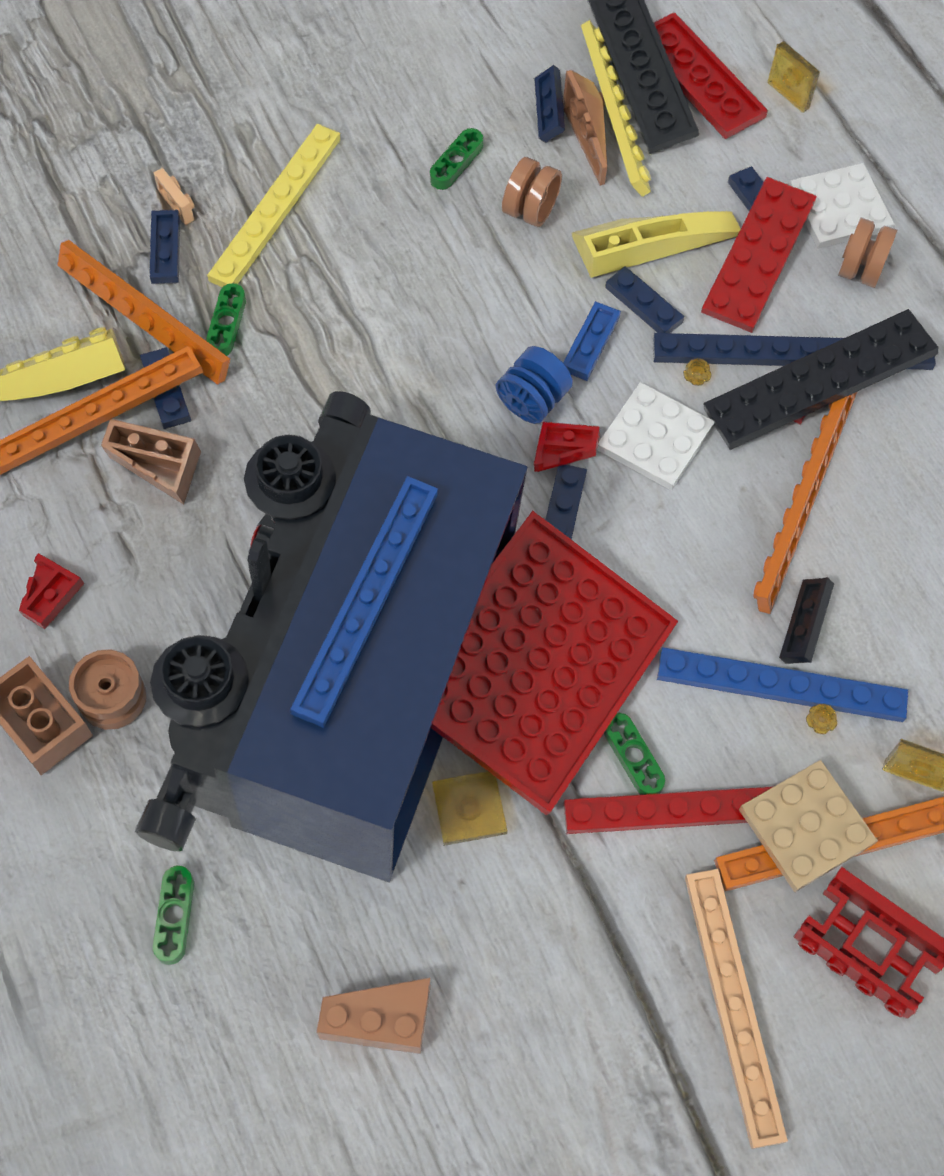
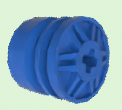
(534, 384)

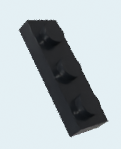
(806, 621)

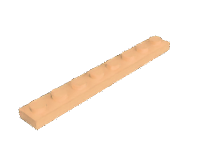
(735, 1010)

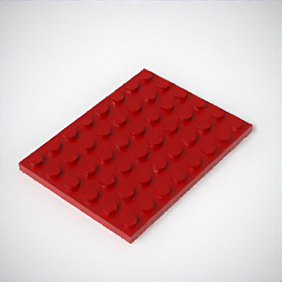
(546, 662)

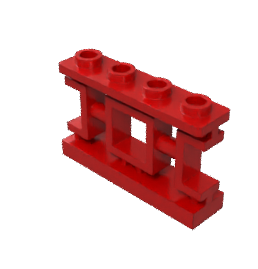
(889, 922)

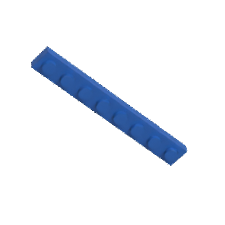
(364, 602)
(782, 684)

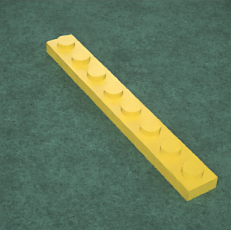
(618, 113)
(274, 206)

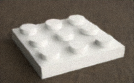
(841, 201)
(655, 436)

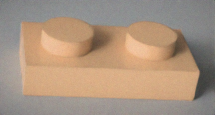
(171, 191)

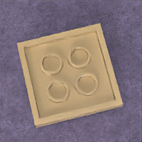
(807, 825)

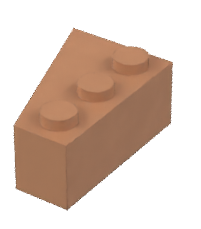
(154, 455)
(378, 1016)

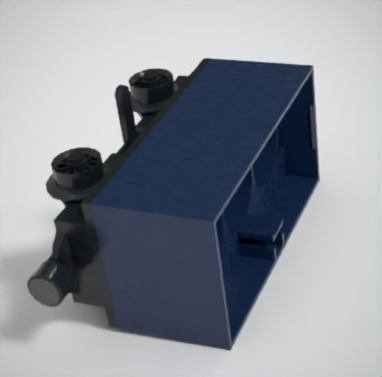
(359, 779)

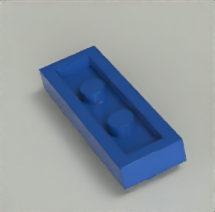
(591, 340)

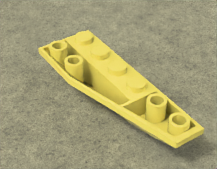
(645, 239)
(63, 367)

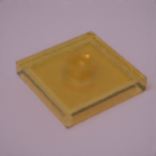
(793, 76)
(916, 764)
(469, 808)

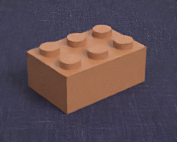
(39, 716)

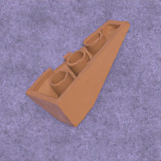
(586, 115)

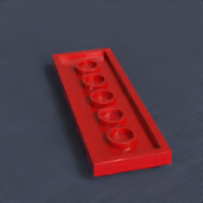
(707, 80)
(759, 254)

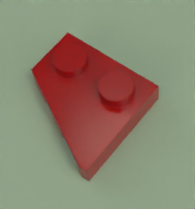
(565, 444)
(48, 591)

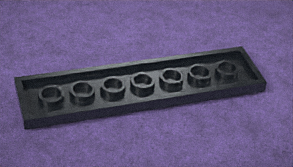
(645, 73)
(820, 378)

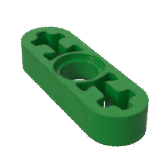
(455, 169)
(223, 309)
(652, 771)
(179, 940)

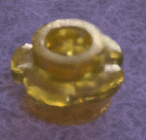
(697, 366)
(826, 712)

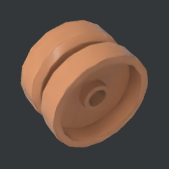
(531, 191)
(867, 252)
(107, 689)

